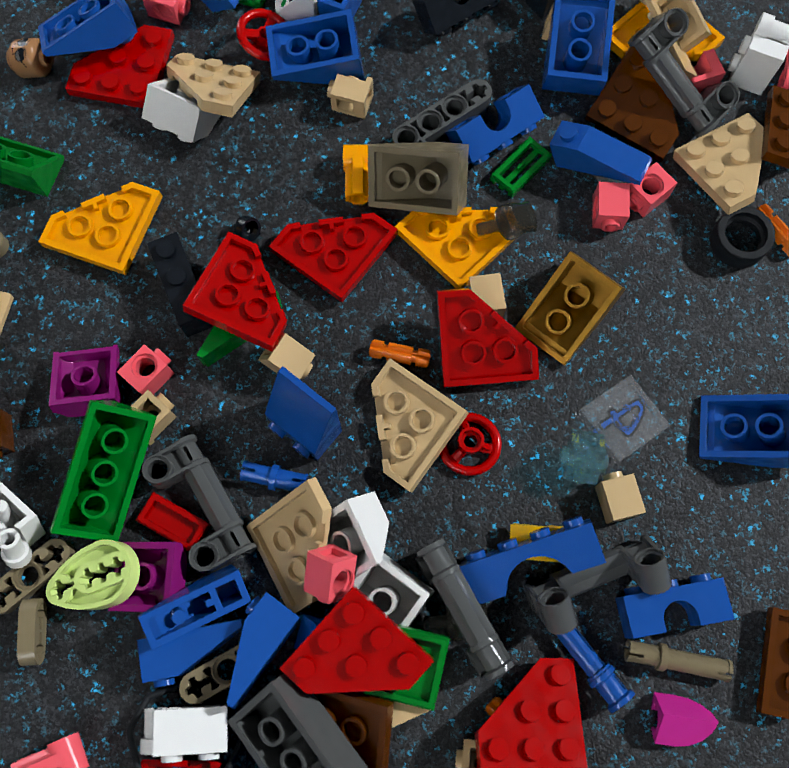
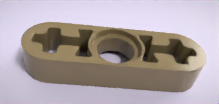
(43, 553)
(200, 675)

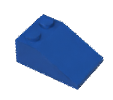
(87, 27)
(579, 46)
(315, 48)
(301, 415)
(745, 429)

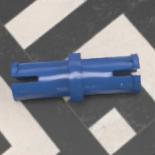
(273, 476)

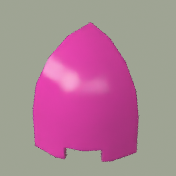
(681, 720)

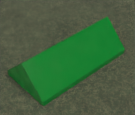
(28, 166)
(103, 471)

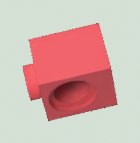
(168, 10)
(658, 183)
(611, 206)
(133, 369)
(329, 573)

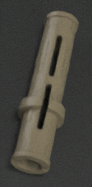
(667, 658)

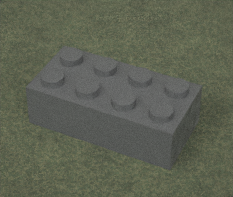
(292, 730)

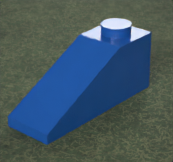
(596, 153)
(194, 606)
(262, 637)
(184, 652)

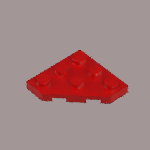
(123, 72)
(334, 250)
(238, 294)
(480, 343)
(356, 652)
(536, 722)

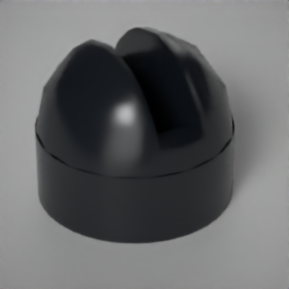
(249, 222)

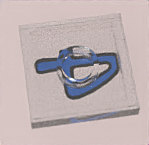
(625, 418)

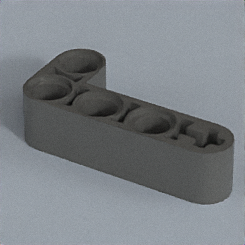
(466, 101)

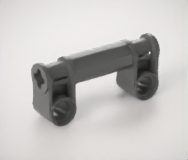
(701, 109)
(211, 497)
(553, 596)
(484, 645)

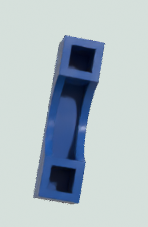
(572, 545)

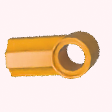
(356, 173)

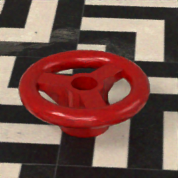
(258, 39)
(471, 432)

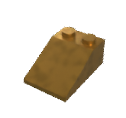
(569, 308)

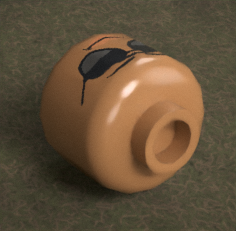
(27, 59)

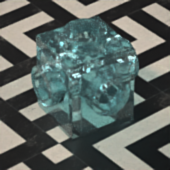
(584, 457)

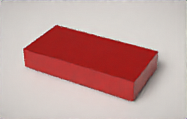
(172, 521)

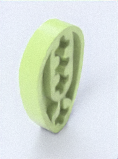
(101, 592)

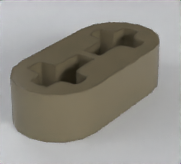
(31, 632)

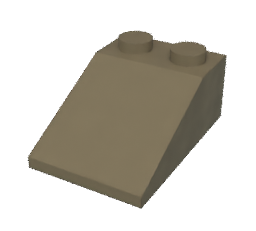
(418, 176)

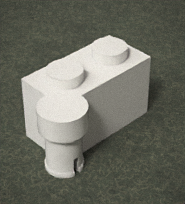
(760, 55)
(17, 529)
(185, 731)

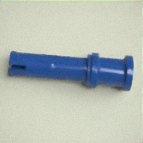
(599, 674)

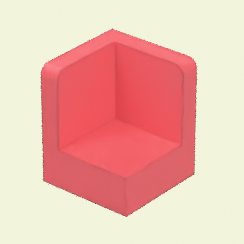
(708, 70)

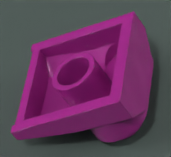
(83, 377)
(161, 574)

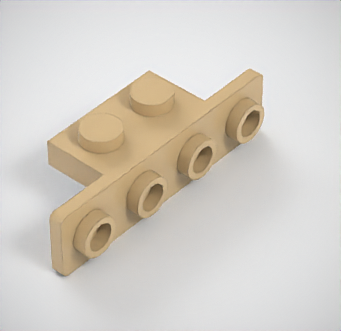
(696, 32)

